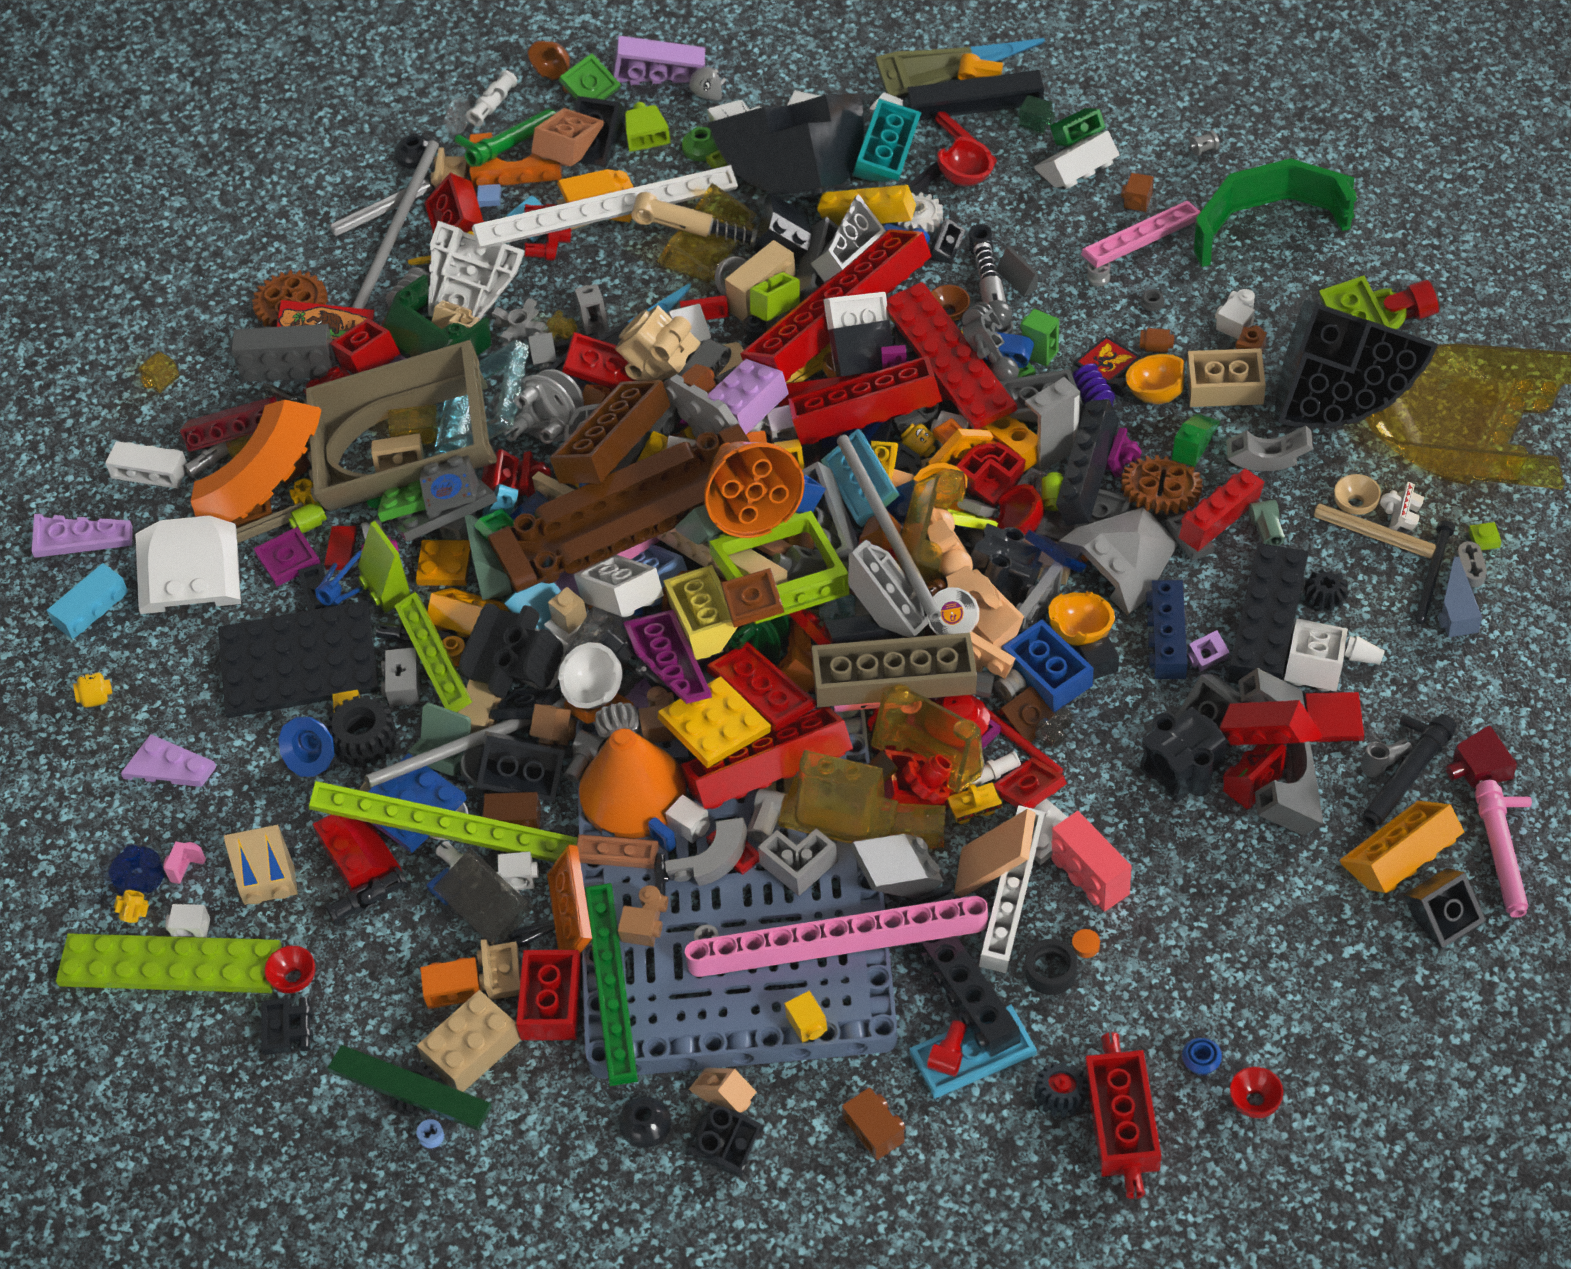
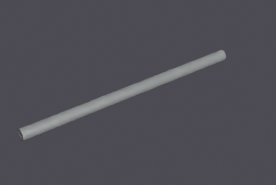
(396, 225)
(889, 528)
(447, 750)

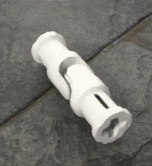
(491, 98)

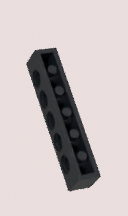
(992, 1037)

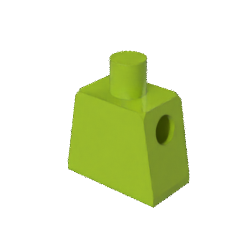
(646, 127)

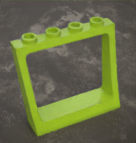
(797, 593)

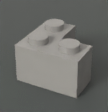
(797, 864)

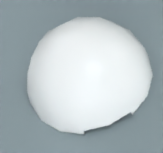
(590, 675)

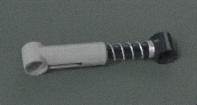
(990, 285)

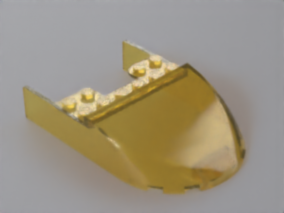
(1467, 410)

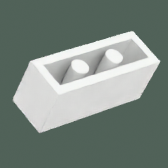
(146, 464)

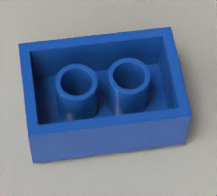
(1049, 665)

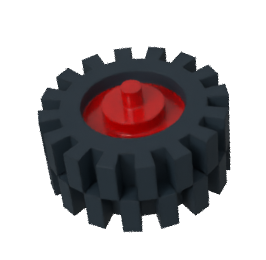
(1061, 1089)

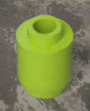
(1050, 490)
(307, 517)

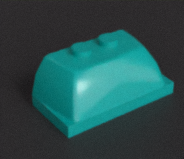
(886, 142)

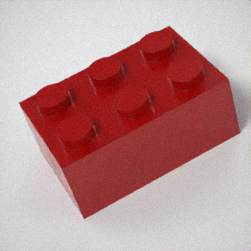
(549, 995)

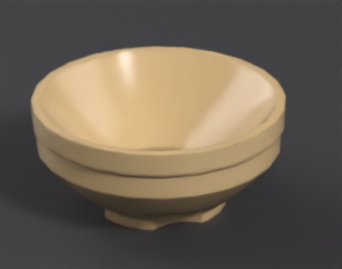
(1357, 487)

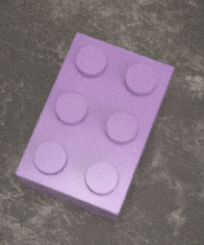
(751, 392)

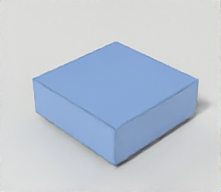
(489, 195)

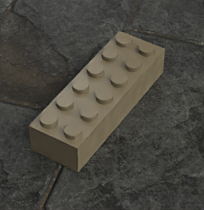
(866, 669)

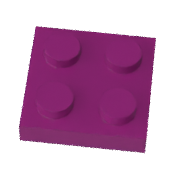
(286, 555)

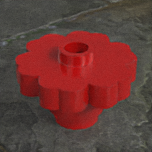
(929, 777)

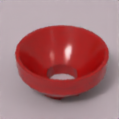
(285, 961)
(1257, 1081)

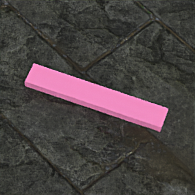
(1140, 234)

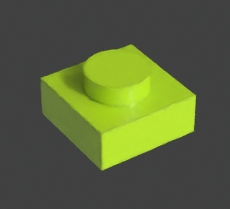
(1485, 535)

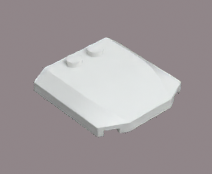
(187, 563)

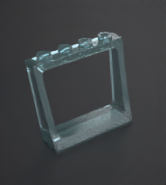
(456, 419)

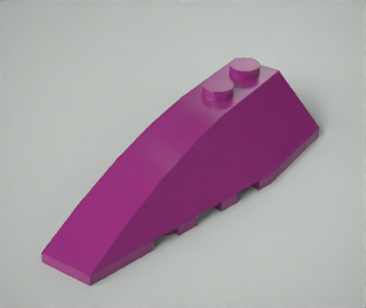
(665, 650)

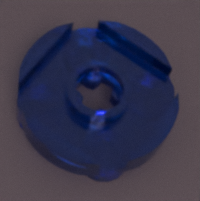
(131, 859)

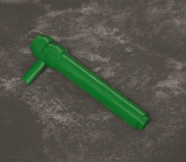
(488, 149)

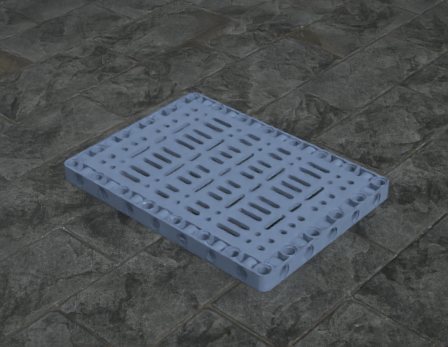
(742, 1034)

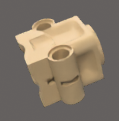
(656, 345)

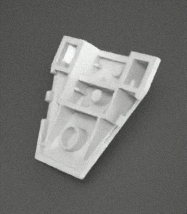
(466, 273)

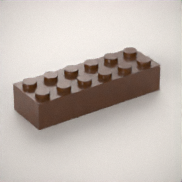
(610, 432)

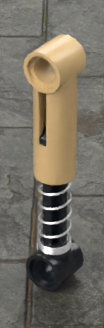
(649, 210)

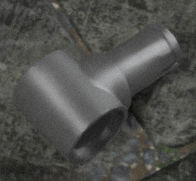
(585, 749)
(1380, 756)

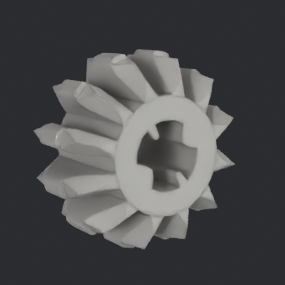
(616, 717)

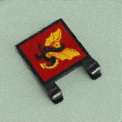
(1112, 361)

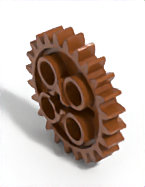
(289, 288)
(1142, 483)

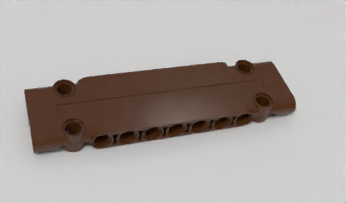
(611, 515)

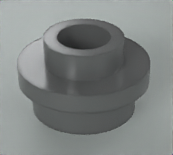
(1152, 300)

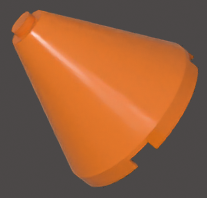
(630, 785)

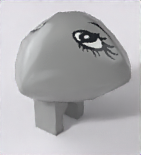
(706, 84)

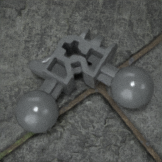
(980, 332)

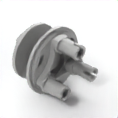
(545, 406)

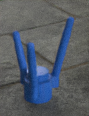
(330, 591)

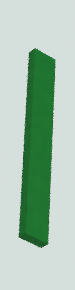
(611, 985)

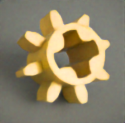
(302, 492)
(131, 906)

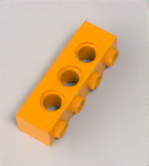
(1016, 437)

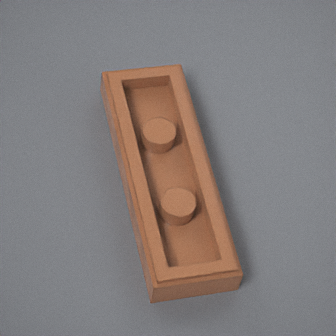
(617, 851)

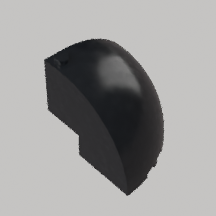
(795, 144)
(1345, 368)

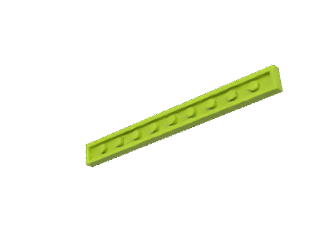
(438, 822)

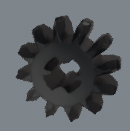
(1326, 590)

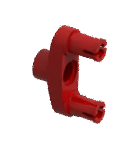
(548, 249)

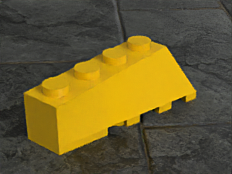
(886, 203)

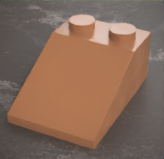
(565, 136)

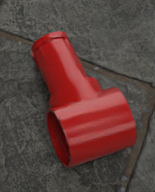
(947, 1055)

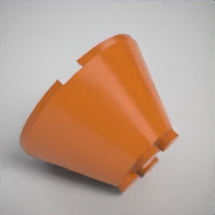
(752, 488)

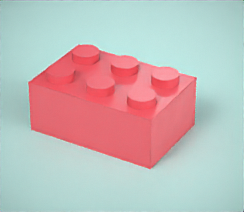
(1090, 861)

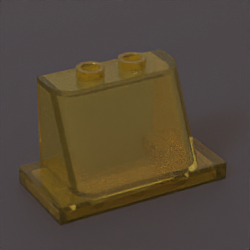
(838, 799)

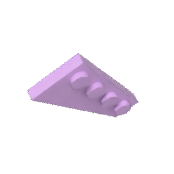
(68, 536)

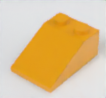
(595, 184)

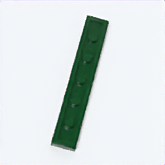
(409, 1087)

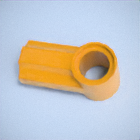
(973, 67)

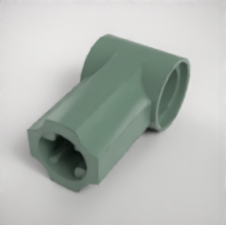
(1266, 518)

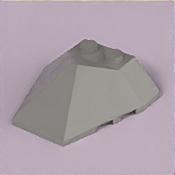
(1127, 551)

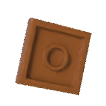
(752, 597)

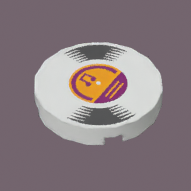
(958, 612)

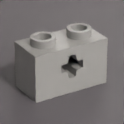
(401, 677)

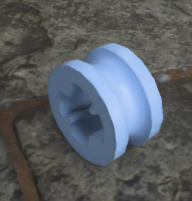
(434, 1139)

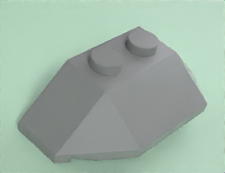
(885, 590)

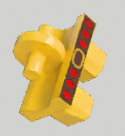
(974, 802)

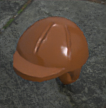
(549, 60)

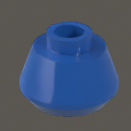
(1201, 1056)

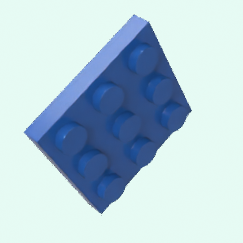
(421, 787)

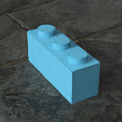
(87, 601)

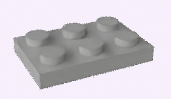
(1040, 596)

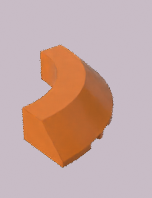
(260, 464)

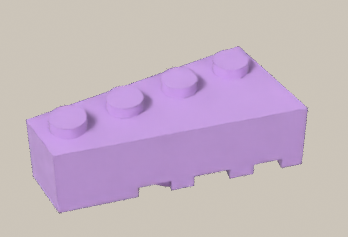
(655, 61)

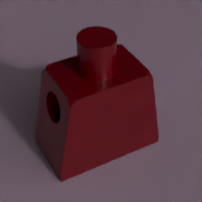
(1482, 759)

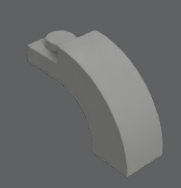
(1268, 454)
(717, 859)

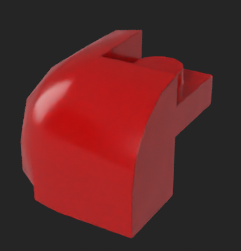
(991, 471)

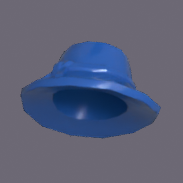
(306, 746)

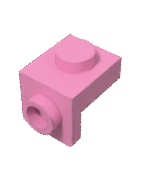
(179, 859)

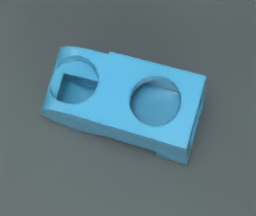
(506, 500)

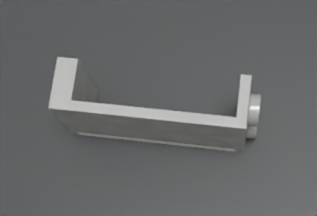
(1057, 421)

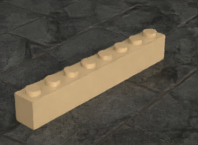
(746, 561)

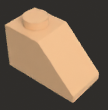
(723, 1088)

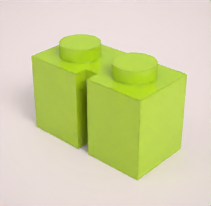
(775, 296)

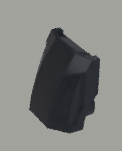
(724, 1138)

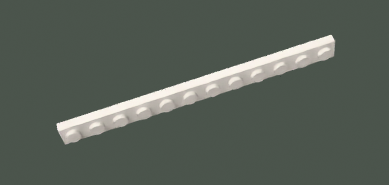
(598, 207)

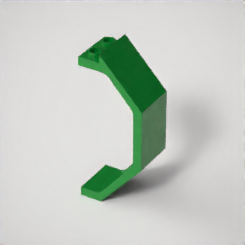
(1269, 184)

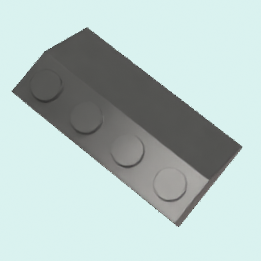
(821, 236)

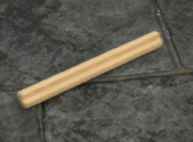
(1374, 530)

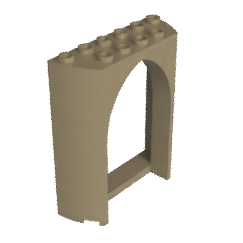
(363, 400)

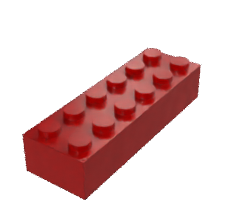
(864, 400)
(767, 758)

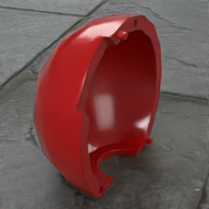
(965, 162)
(1020, 508)

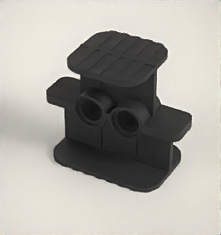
(508, 649)

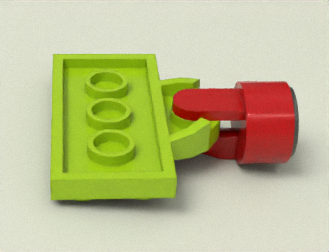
(1382, 305)

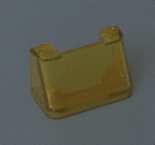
(701, 255)
(933, 491)
(930, 729)

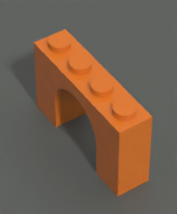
(508, 173)

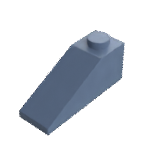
(1460, 610)

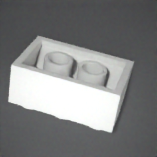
(1078, 160)

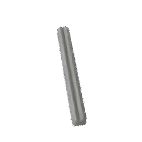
(375, 210)

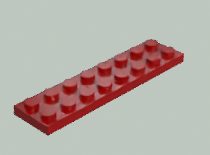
(953, 361)

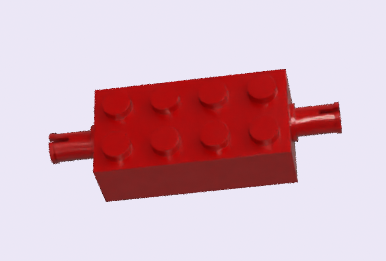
(1123, 1114)

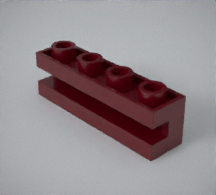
(224, 425)

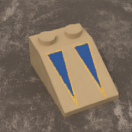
(261, 864)

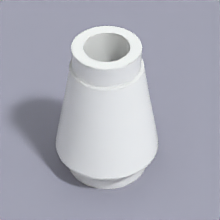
(1363, 651)

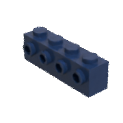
(1168, 629)

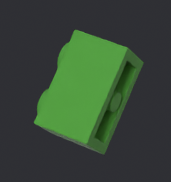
(1044, 333)

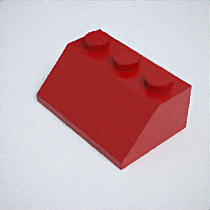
(454, 204)
(1268, 723)
(354, 849)

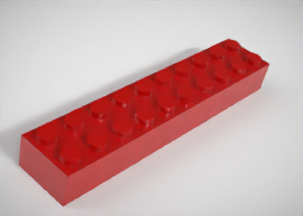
(805, 329)

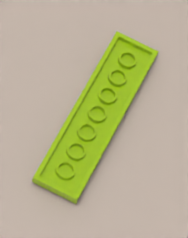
(166, 963)

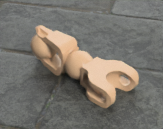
(957, 563)

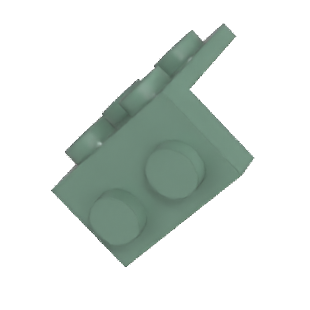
(439, 728)

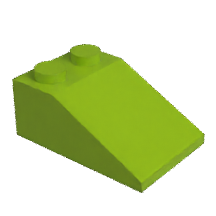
(382, 570)

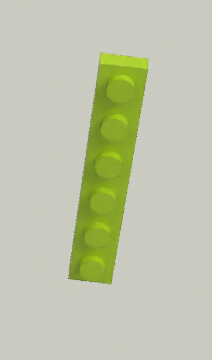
(433, 653)

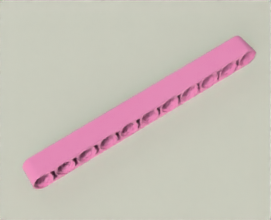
(854, 934)

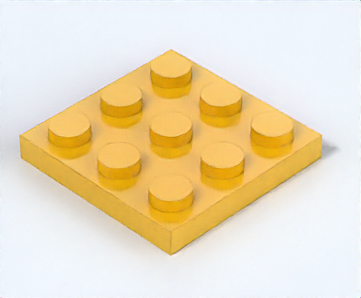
(716, 724)

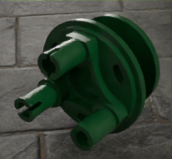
(764, 636)

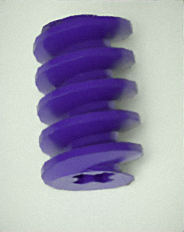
(1092, 384)

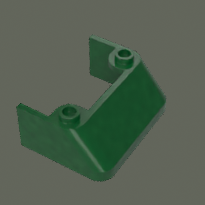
(418, 335)

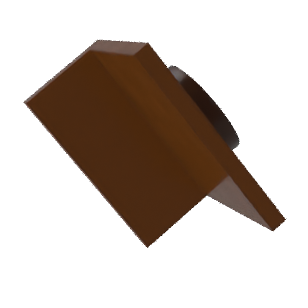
(1026, 712)

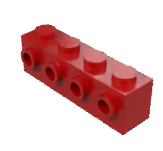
(1220, 509)

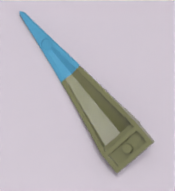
(924, 67)

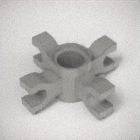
(518, 322)

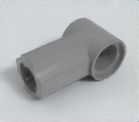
(767, 810)

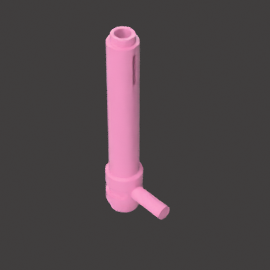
(1493, 811)

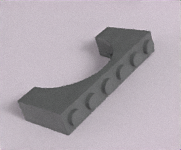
(1297, 801)

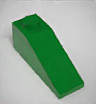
(1193, 439)

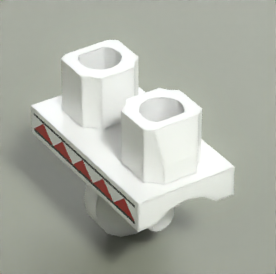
(1399, 505)

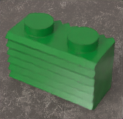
(1077, 126)

